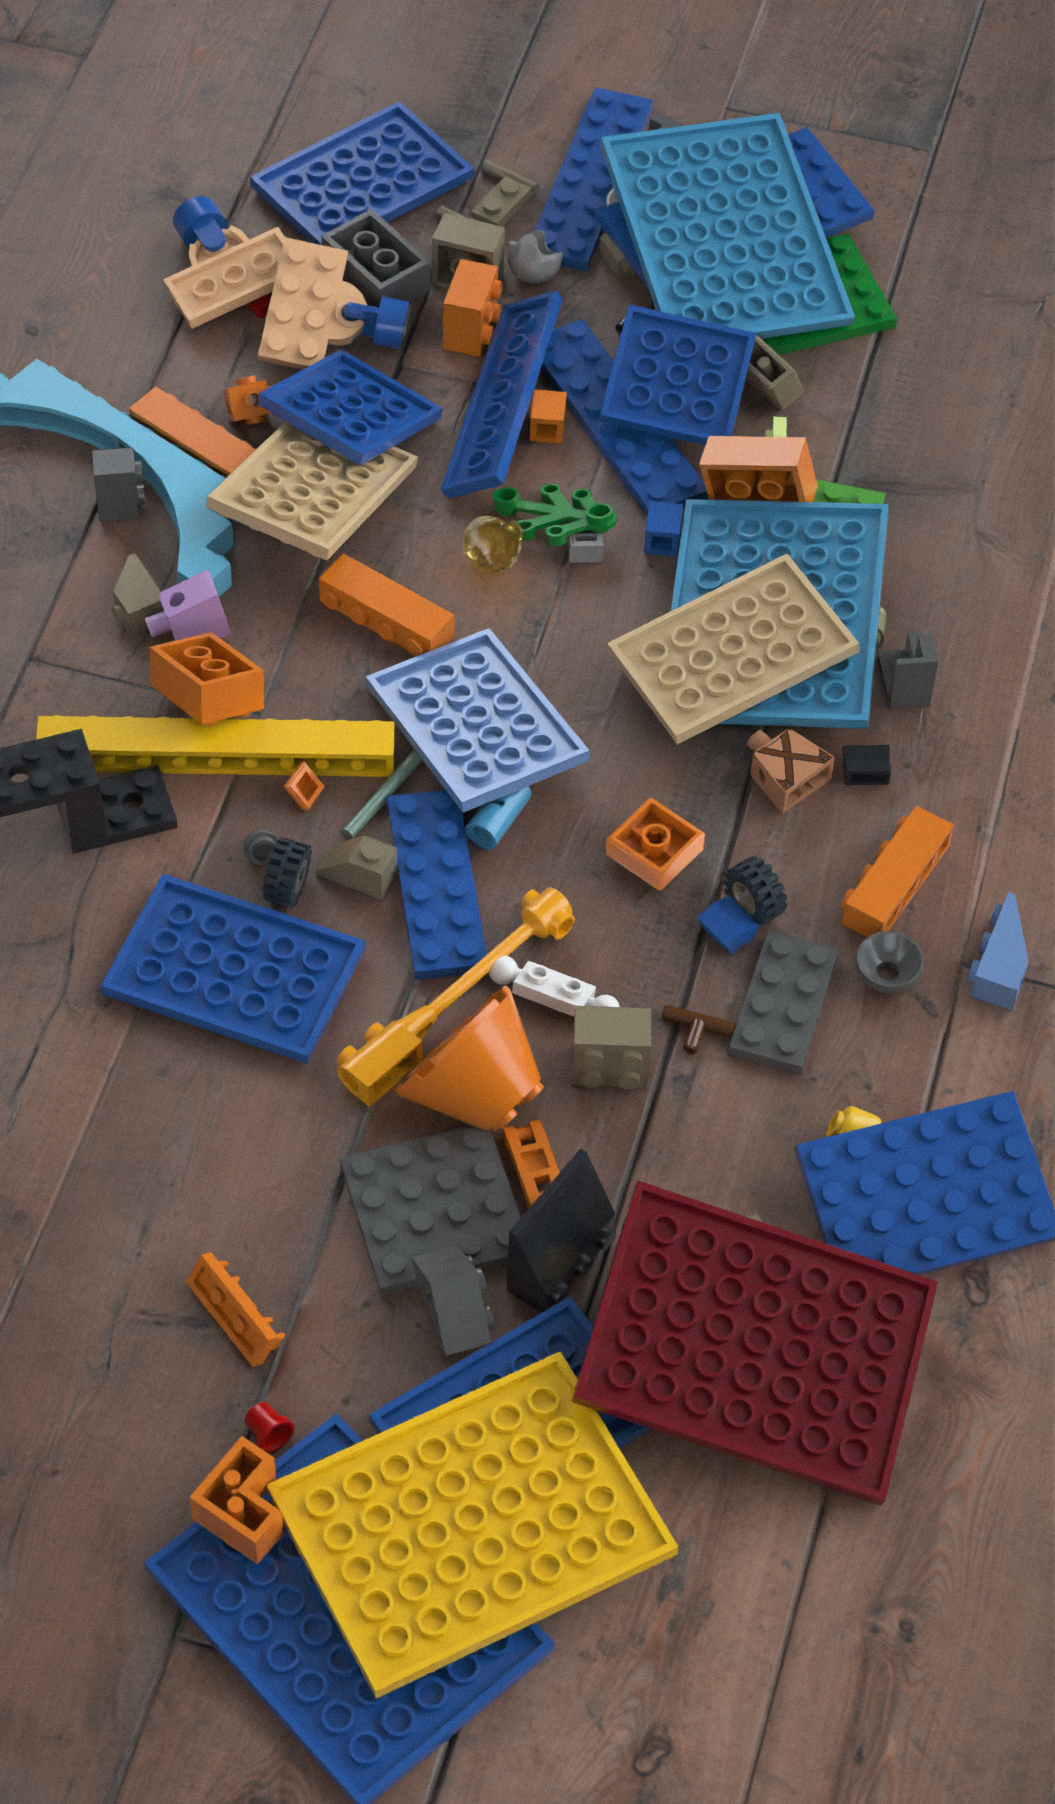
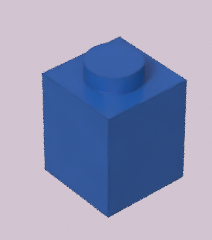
(663, 528)

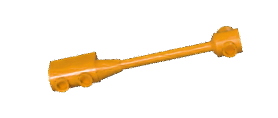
(397, 1048)

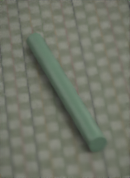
(380, 797)

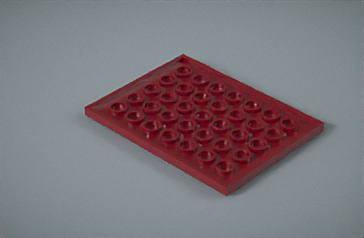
(757, 1343)

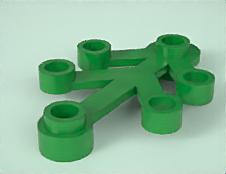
(595, 517)

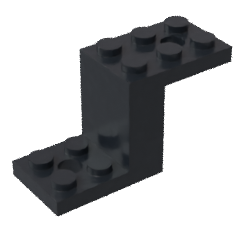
(89, 807)

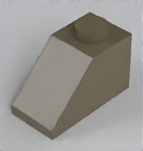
(135, 597)
(361, 865)

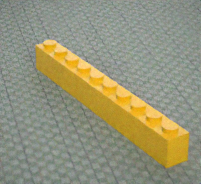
(232, 745)

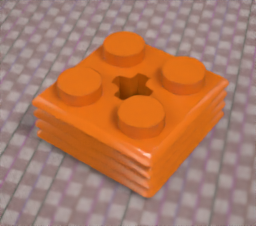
(655, 843)

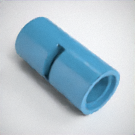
(495, 818)

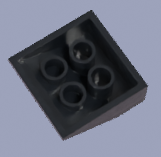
(560, 1235)

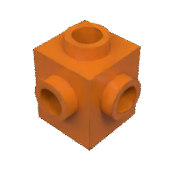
(237, 400)

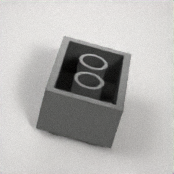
(380, 259)

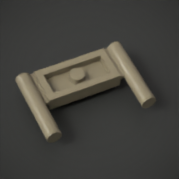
(503, 199)

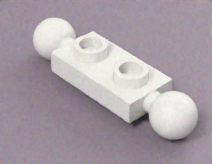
(548, 986)

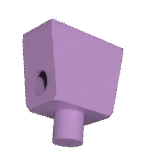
(190, 610)

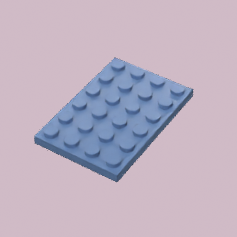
(477, 719)

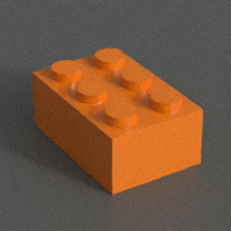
(758, 469)
(207, 678)

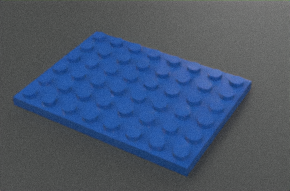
(295, 1659)

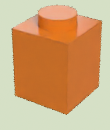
(548, 416)

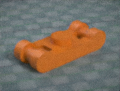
(532, 1162)

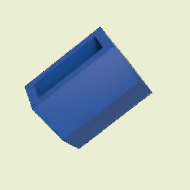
(728, 924)

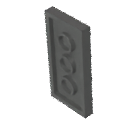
(783, 1002)

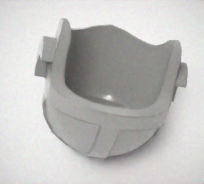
(532, 259)

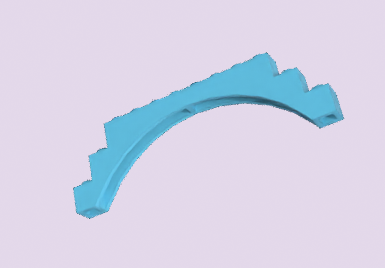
(51, 402)

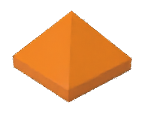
(304, 786)

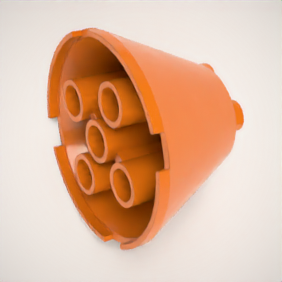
(479, 1068)

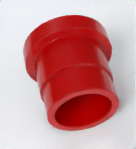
(269, 1427)

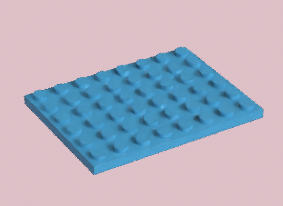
(727, 226)
(838, 552)

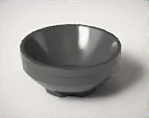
(892, 951)

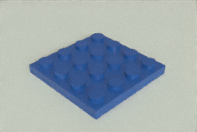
(677, 376)
(350, 407)

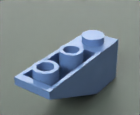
(1004, 959)

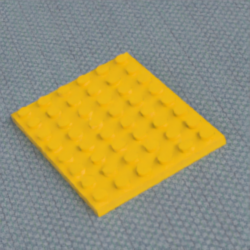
(469, 1523)

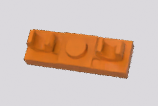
(233, 1309)

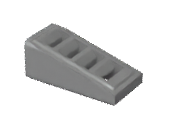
(582, 550)

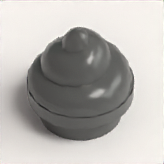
(259, 846)

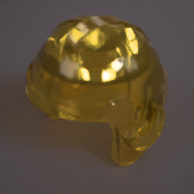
(492, 544)

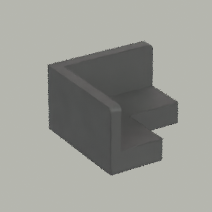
(909, 672)

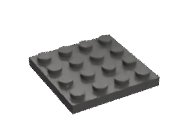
(431, 1198)

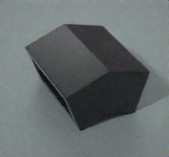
(866, 764)

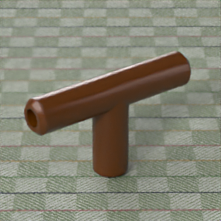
(698, 1023)

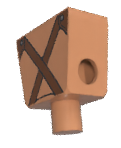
(788, 767)

